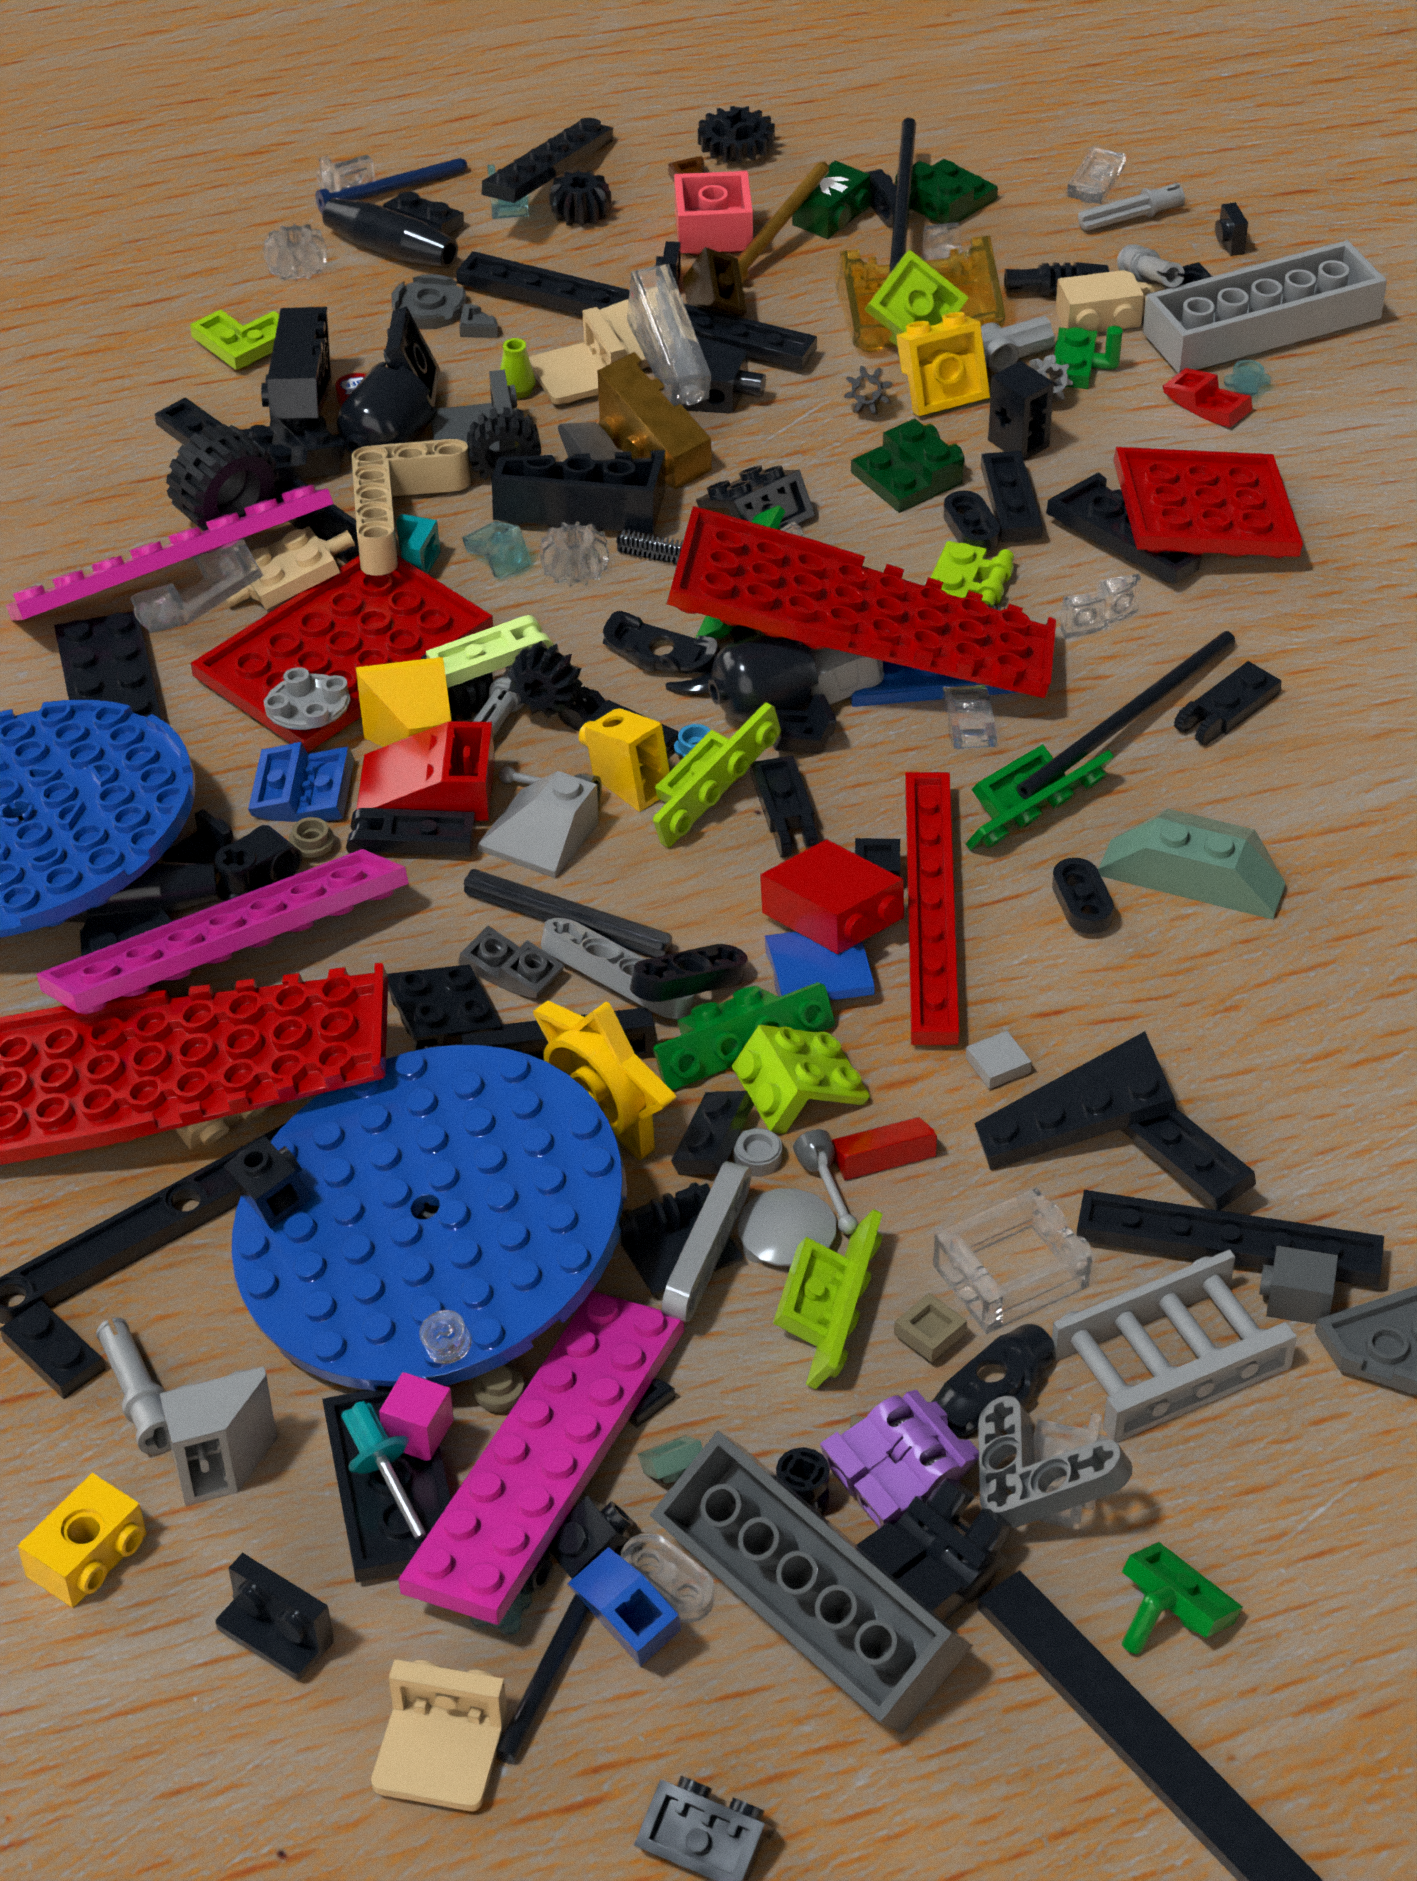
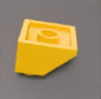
(402, 699)

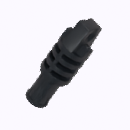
(1045, 277)

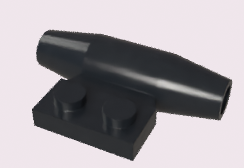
(402, 229)
(146, 902)

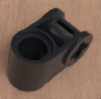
(256, 861)

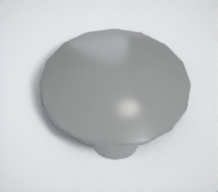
(307, 700)
(779, 1221)

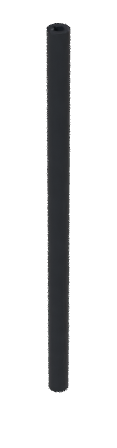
(903, 192)
(1125, 715)

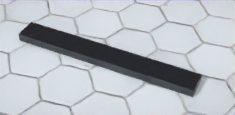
(186, 418)
(1140, 1735)

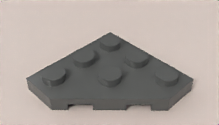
(1376, 1340)

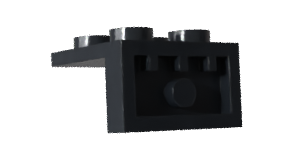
(760, 491)

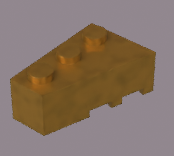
(644, 421)

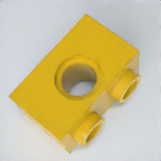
(55, 1549)

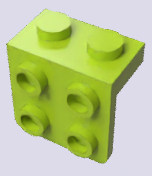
(789, 1067)

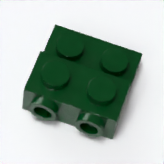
(948, 191)
(910, 465)

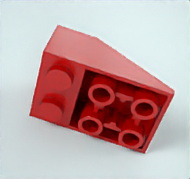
(433, 770)

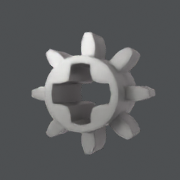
(1056, 372)

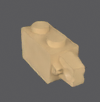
(1102, 300)

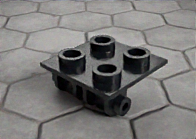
(441, 1004)
(658, 1232)

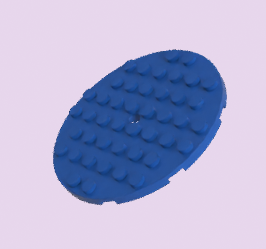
(96, 802)
(519, 1235)

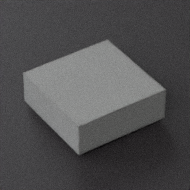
(998, 1059)

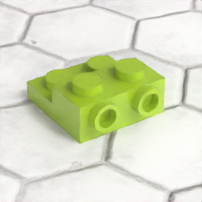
(912, 295)

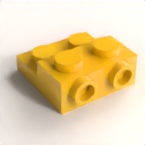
(943, 363)

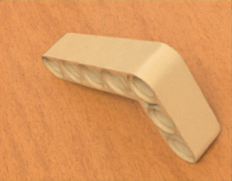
(399, 471)

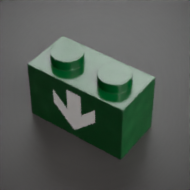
(834, 201)

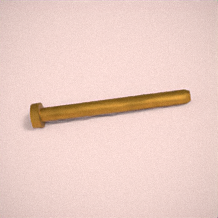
(781, 217)

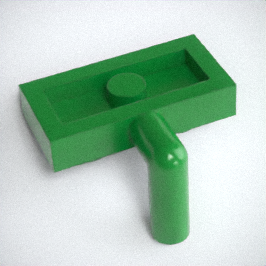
(1077, 348)
(1178, 1587)

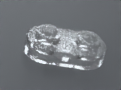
(674, 1575)

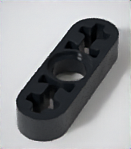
(688, 972)

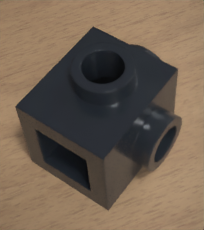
(268, 1180)

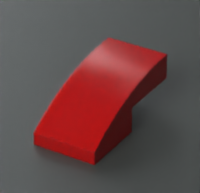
(1201, 395)

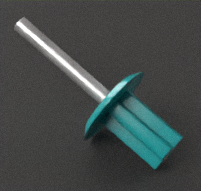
(377, 1453)

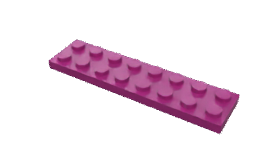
(154, 556)
(220, 930)
(541, 1459)

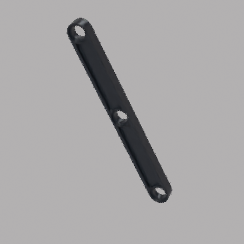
(123, 1238)

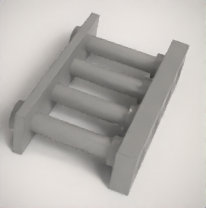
(1173, 1388)

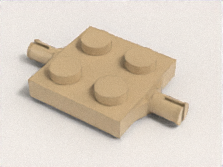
(293, 566)

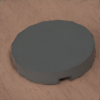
(431, 299)

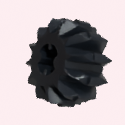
(580, 198)
(544, 679)

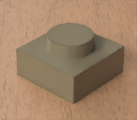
(930, 1327)

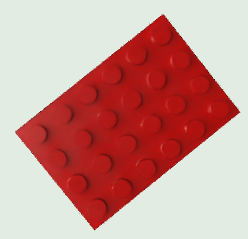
(332, 631)

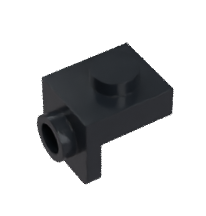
(806, 729)
(589, 1532)

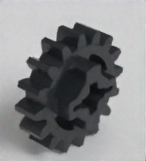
(736, 134)

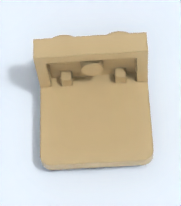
(572, 370)
(440, 1735)

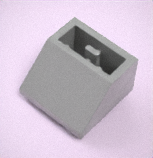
(219, 1432)

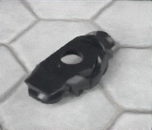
(634, 638)
(1024, 1357)

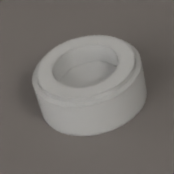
(758, 1150)

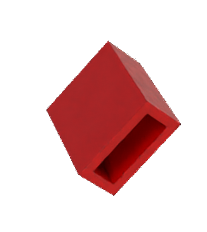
(832, 896)

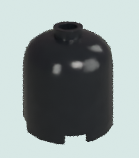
(385, 409)
(762, 672)

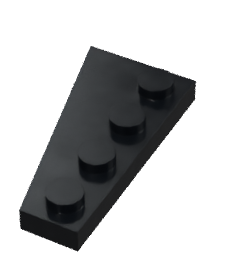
(1104, 518)
(1084, 1103)

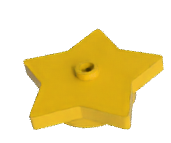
(604, 1063)

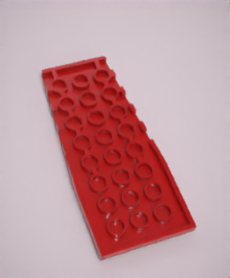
(834, 602)
(183, 1060)

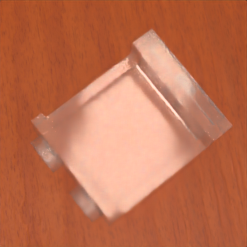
(224, 574)

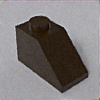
(715, 283)

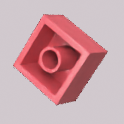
(713, 211)

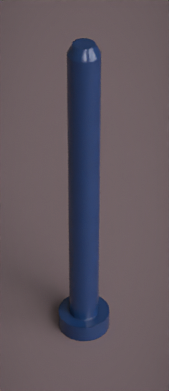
(392, 183)

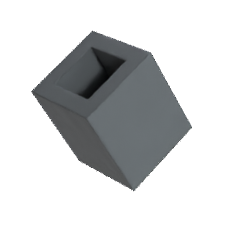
(1299, 1284)

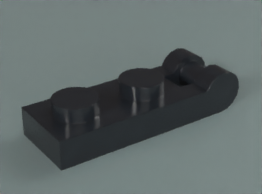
(412, 831)

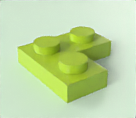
(234, 342)

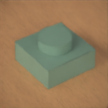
(670, 1458)

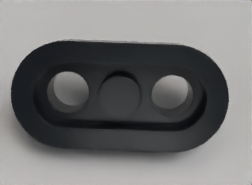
(883, 196)
(971, 520)
(1082, 895)

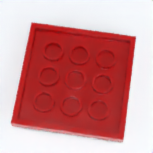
(1207, 502)

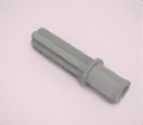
(1148, 203)

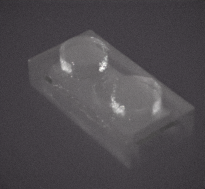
(1096, 175)

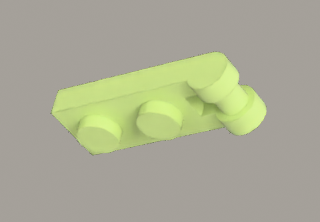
(488, 649)

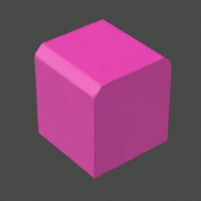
(419, 1412)

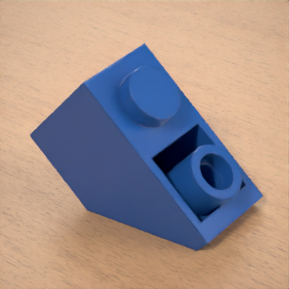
(626, 1605)

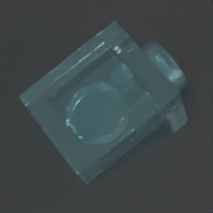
(502, 547)

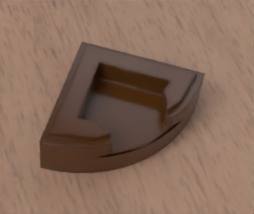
(686, 166)

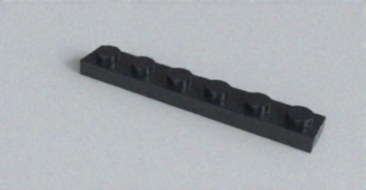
(547, 160)
(1206, 1232)

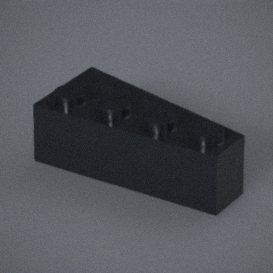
(299, 364)
(598, 492)

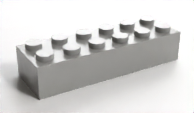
(1264, 306)

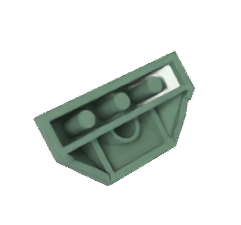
(1198, 862)

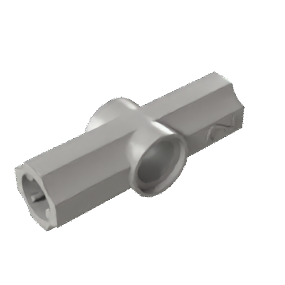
(1010, 343)

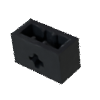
(1020, 410)

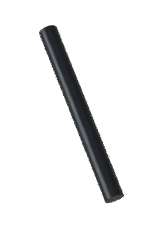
(542, 1682)

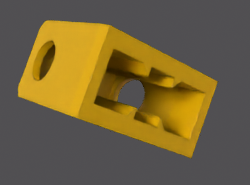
(627, 755)

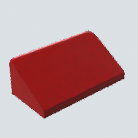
(884, 1147)

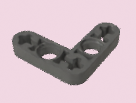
(1089, 1470)

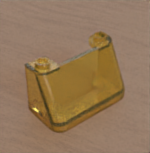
(970, 271)

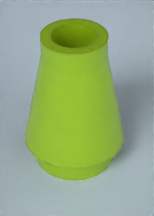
(518, 367)

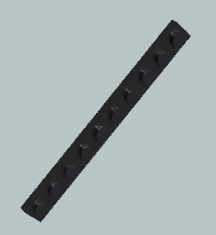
(577, 294)

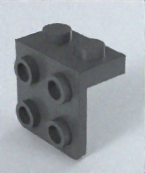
(456, 421)

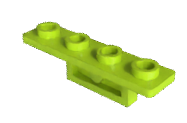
(709, 772)
(823, 1296)

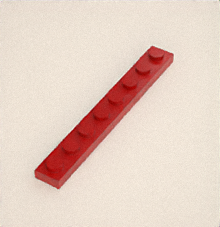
(931, 910)

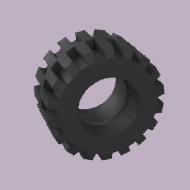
(220, 475)

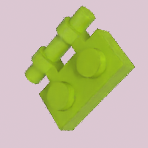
(964, 564)

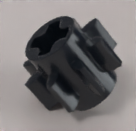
(878, 395)

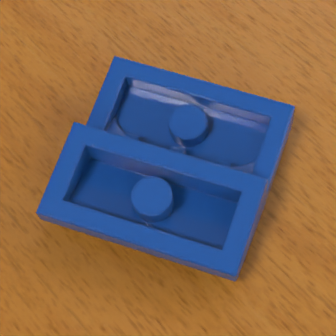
(301, 784)
(803, 962)

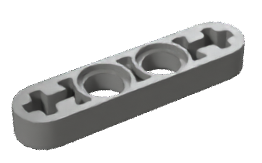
(603, 962)
(706, 1241)

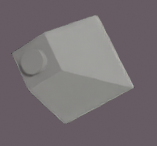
(544, 824)

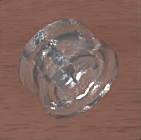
(447, 1349)

